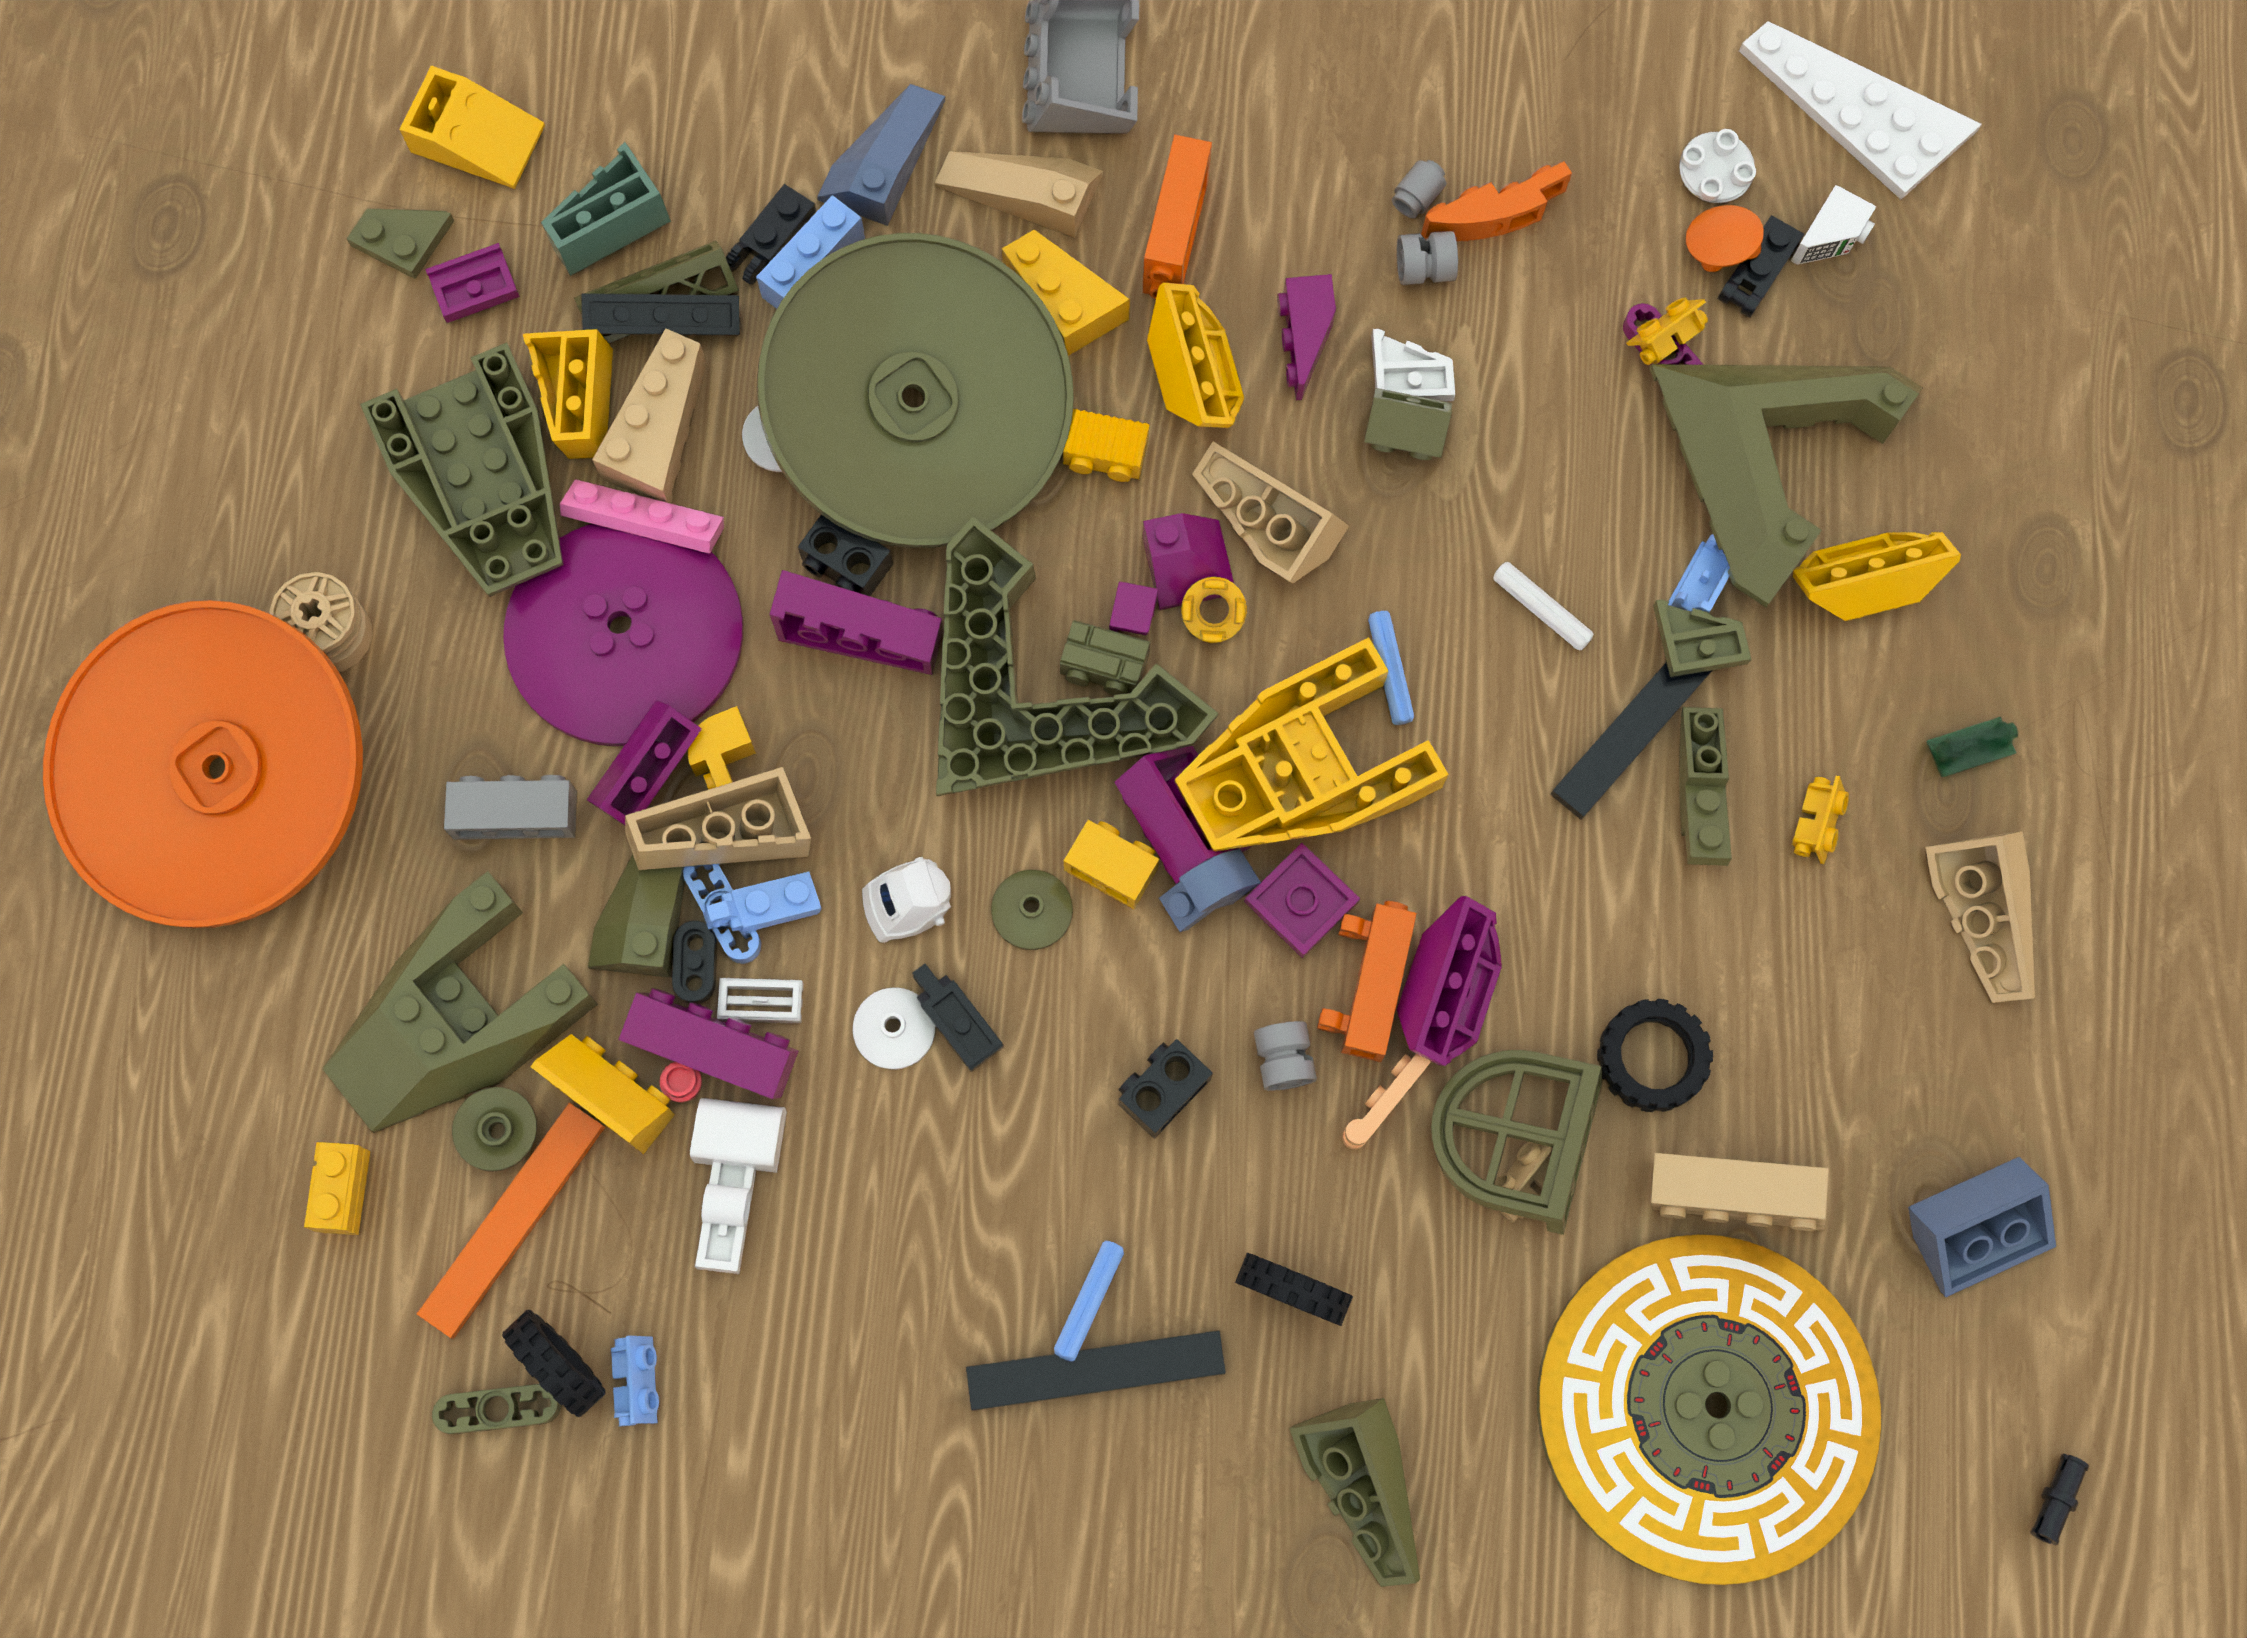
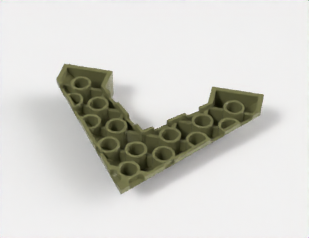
(1728, 452)
(984, 729)

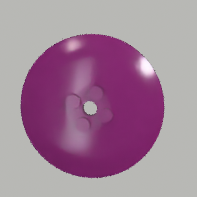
(602, 682)

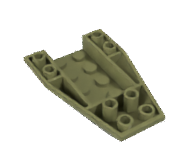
(476, 468)

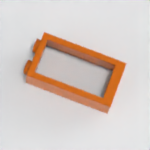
(1177, 213)

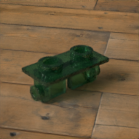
(1973, 746)

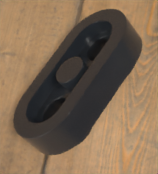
(694, 963)

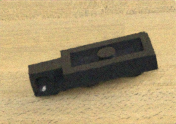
(956, 1018)

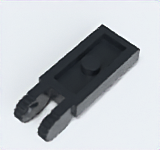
(771, 231)

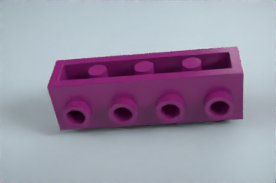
(709, 1044)

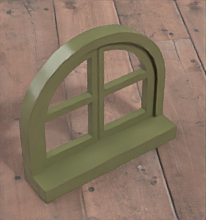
(1567, 1142)

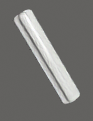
(1543, 606)

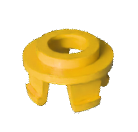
(1208, 631)

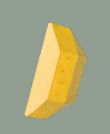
(1193, 358)
(1876, 572)

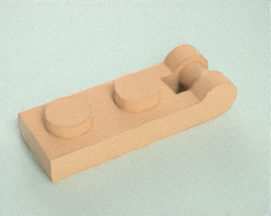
(1384, 1101)

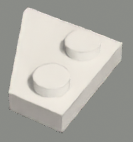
(1411, 369)

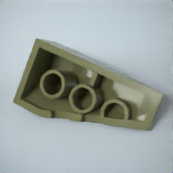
(639, 922)
(1362, 1471)

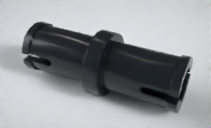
(2059, 1499)

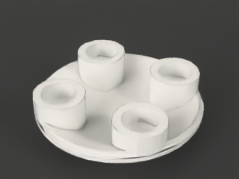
(1717, 166)

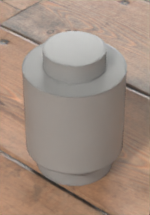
(1419, 188)

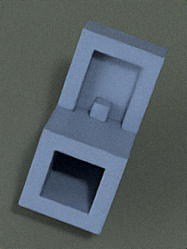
(1208, 887)

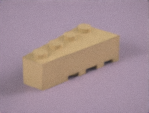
(1740, 1191)

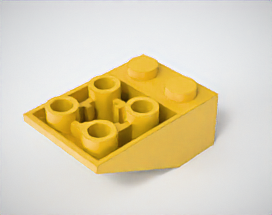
(470, 128)

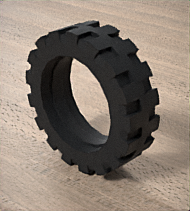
(1682, 1024)
(1294, 1289)
(553, 1363)

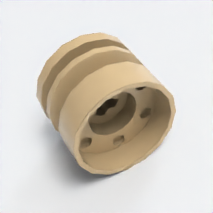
(342, 624)

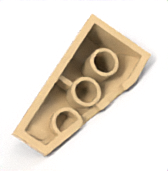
(1034, 188)
(1274, 520)

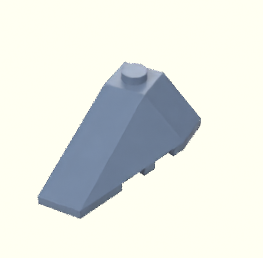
(880, 162)

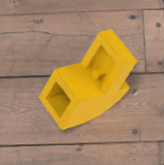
(718, 744)

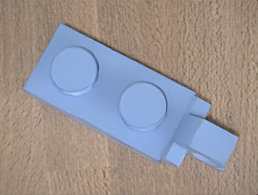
(765, 904)

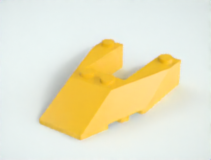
(1284, 772)

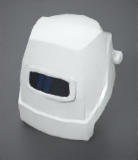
(906, 900)

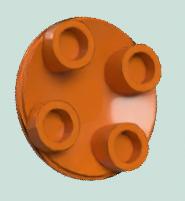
(1724, 237)

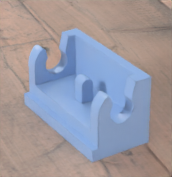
(1702, 578)

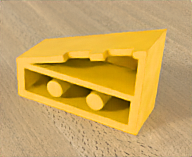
(574, 387)

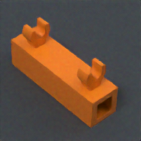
(1378, 980)

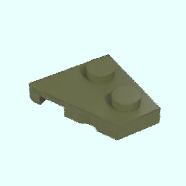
(400, 236)
(1698, 641)

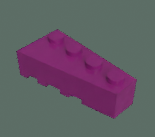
(854, 624)

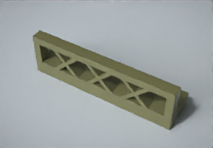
(670, 272)

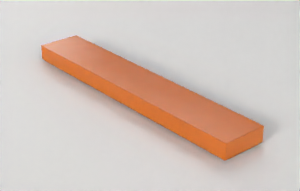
(510, 1221)

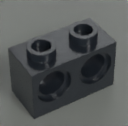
(849, 551)
(1172, 1094)

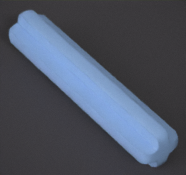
(1395, 683)
(1088, 1301)

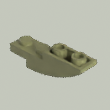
(1703, 786)

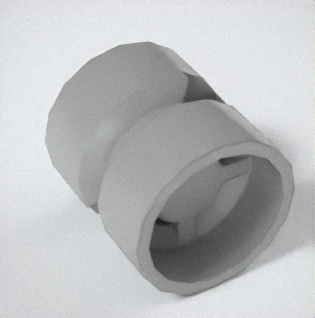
(1427, 258)
(1285, 1056)

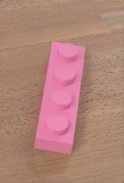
(642, 516)

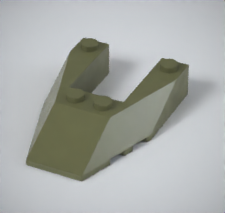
(430, 1029)

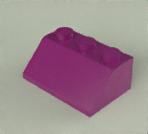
(1162, 811)

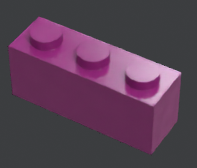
(644, 762)

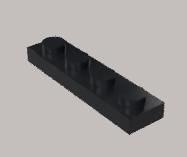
(656, 312)

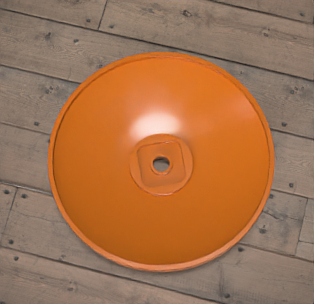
(136, 753)

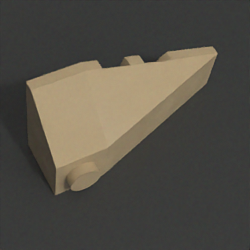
(1990, 905)

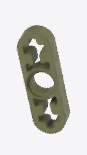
(464, 1401)

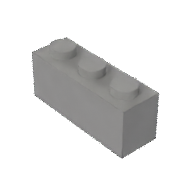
(510, 808)

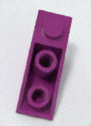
(1309, 315)

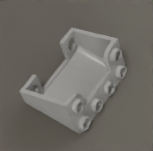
(1079, 66)

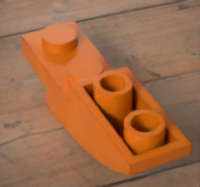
(1487, 214)

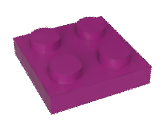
(1302, 900)

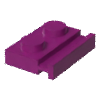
(472, 283)

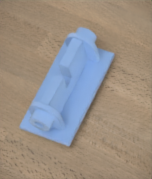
(636, 1361)

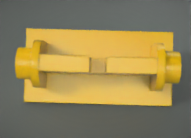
(1681, 320)
(1825, 803)

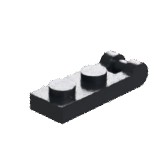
(1761, 272)

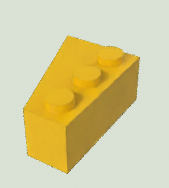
(1074, 295)

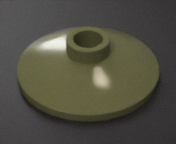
(1033, 929)
(476, 1120)

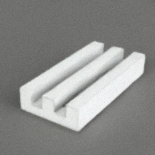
(760, 1016)

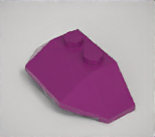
(1451, 982)

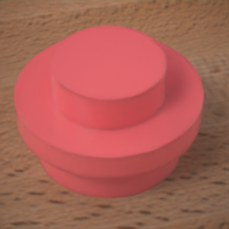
(680, 1082)

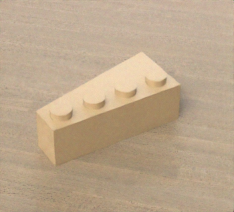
(654, 422)
(721, 825)

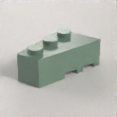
(606, 213)

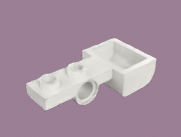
(736, 1142)

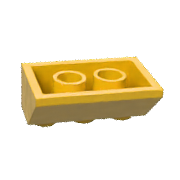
(606, 1090)

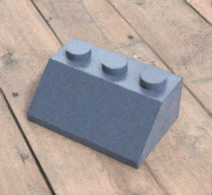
(1984, 1225)

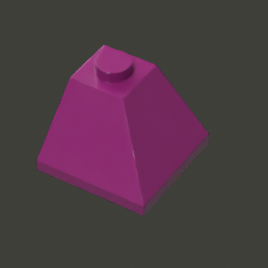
(1182, 552)

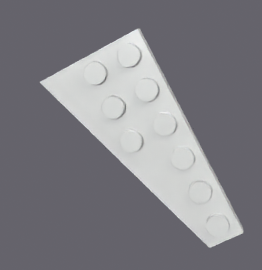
(1875, 119)

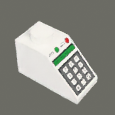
(1836, 227)

